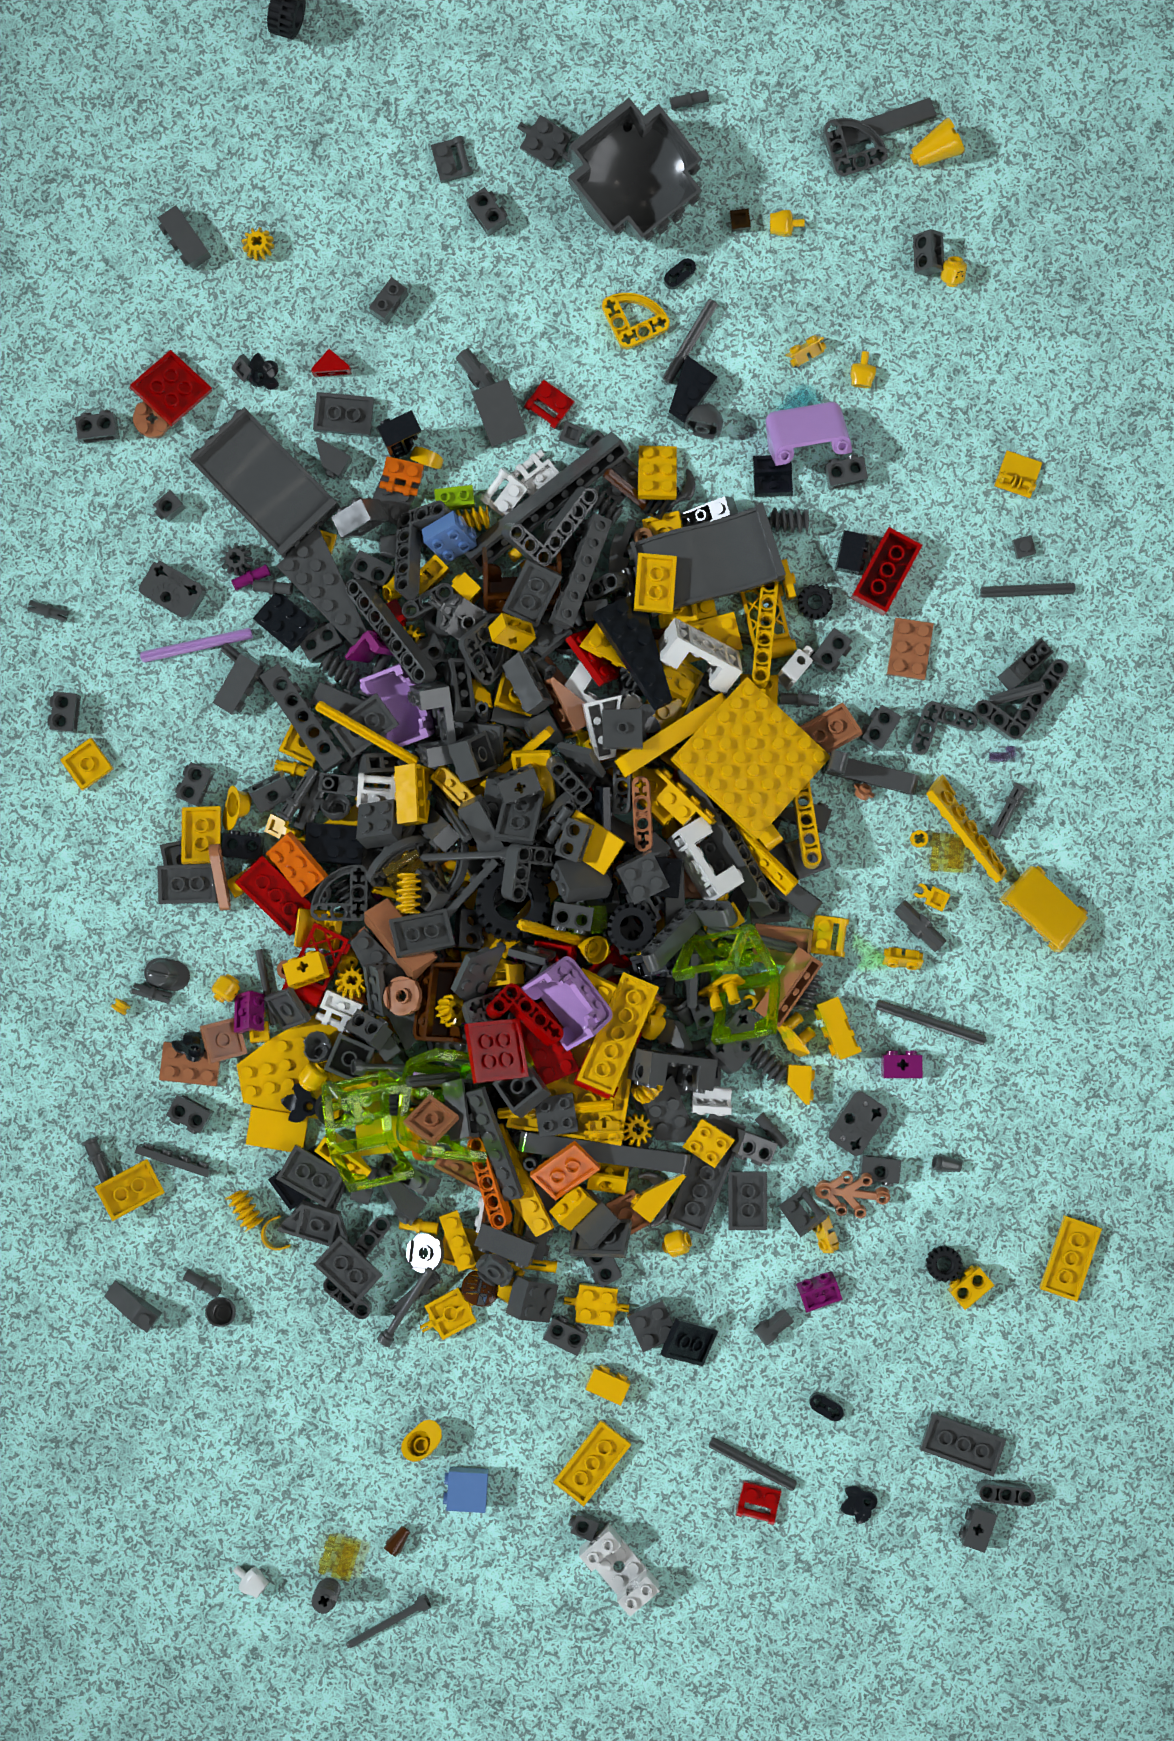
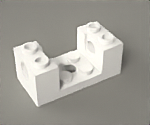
(723, 661)
(581, 681)
(700, 872)
(633, 1583)

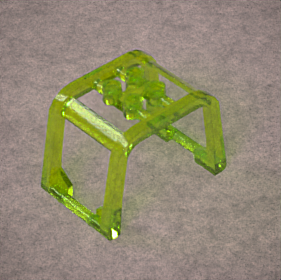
(734, 960)
(352, 1101)
(412, 1140)

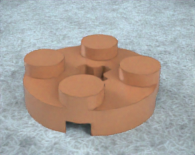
(144, 426)
(413, 996)

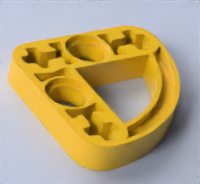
(626, 330)

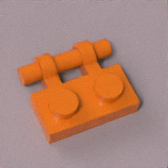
(404, 471)

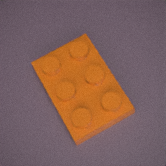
(296, 864)
(565, 1170)

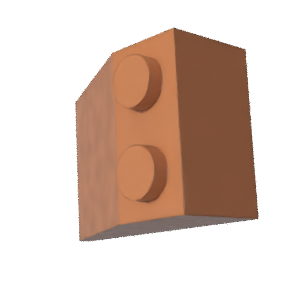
(566, 707)

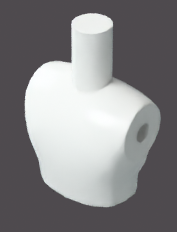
(252, 1582)

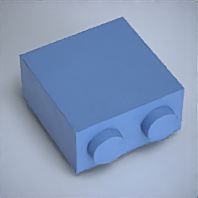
(449, 537)
(466, 1489)

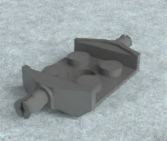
(452, 614)

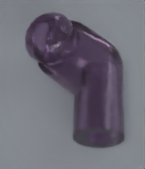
(1003, 756)

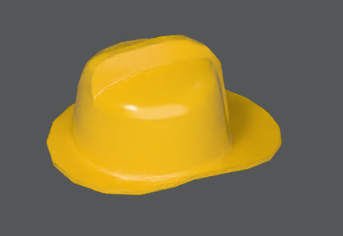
(236, 806)
(421, 1441)

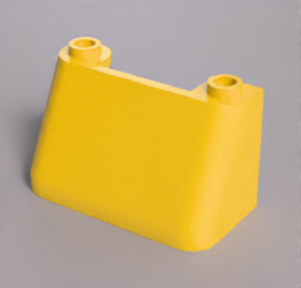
(1045, 908)

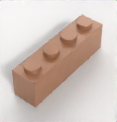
(794, 980)

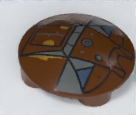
(477, 1291)

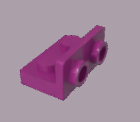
(249, 1012)
(819, 1291)

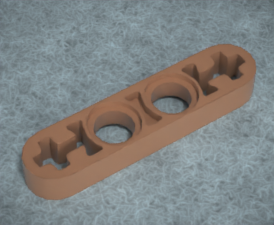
(639, 814)
(219, 876)

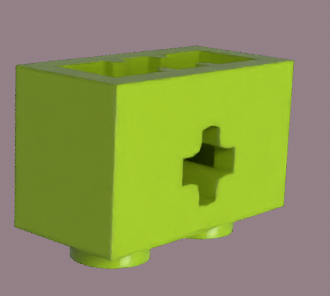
(456, 497)

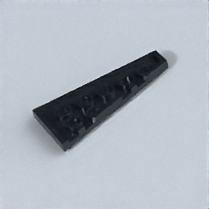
(636, 647)

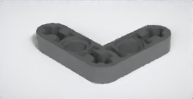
(939, 717)

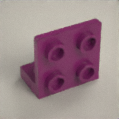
(367, 648)

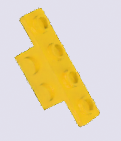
(679, 802)

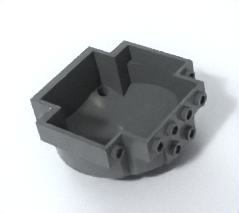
(634, 172)

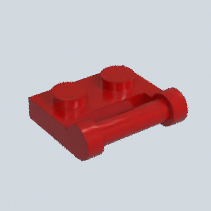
(552, 399)
(760, 1496)

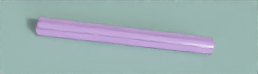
(195, 645)

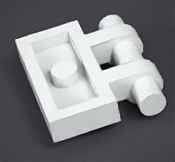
(539, 476)
(336, 1004)

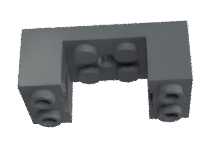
(435, 697)
(650, 1069)

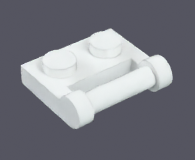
(509, 496)
(372, 794)

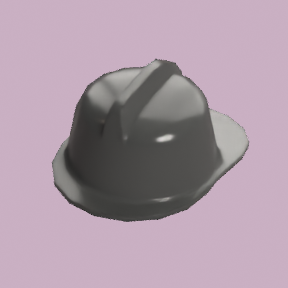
(167, 974)

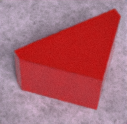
(330, 365)

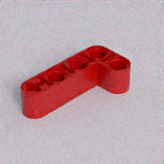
(527, 1018)

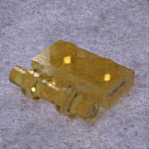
(953, 853)
(393, 867)
(345, 1558)

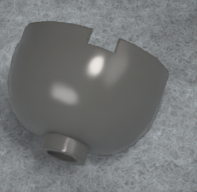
(704, 421)

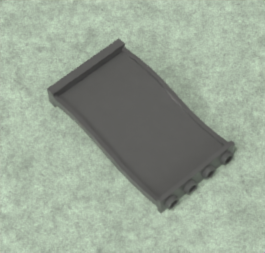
(264, 482)
(717, 556)

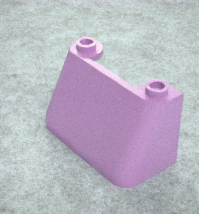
(806, 427)
(392, 687)
(571, 1000)

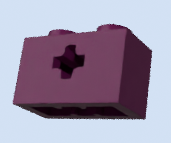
(913, 1066)

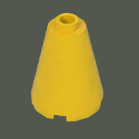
(938, 145)

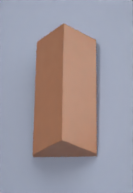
(378, 922)

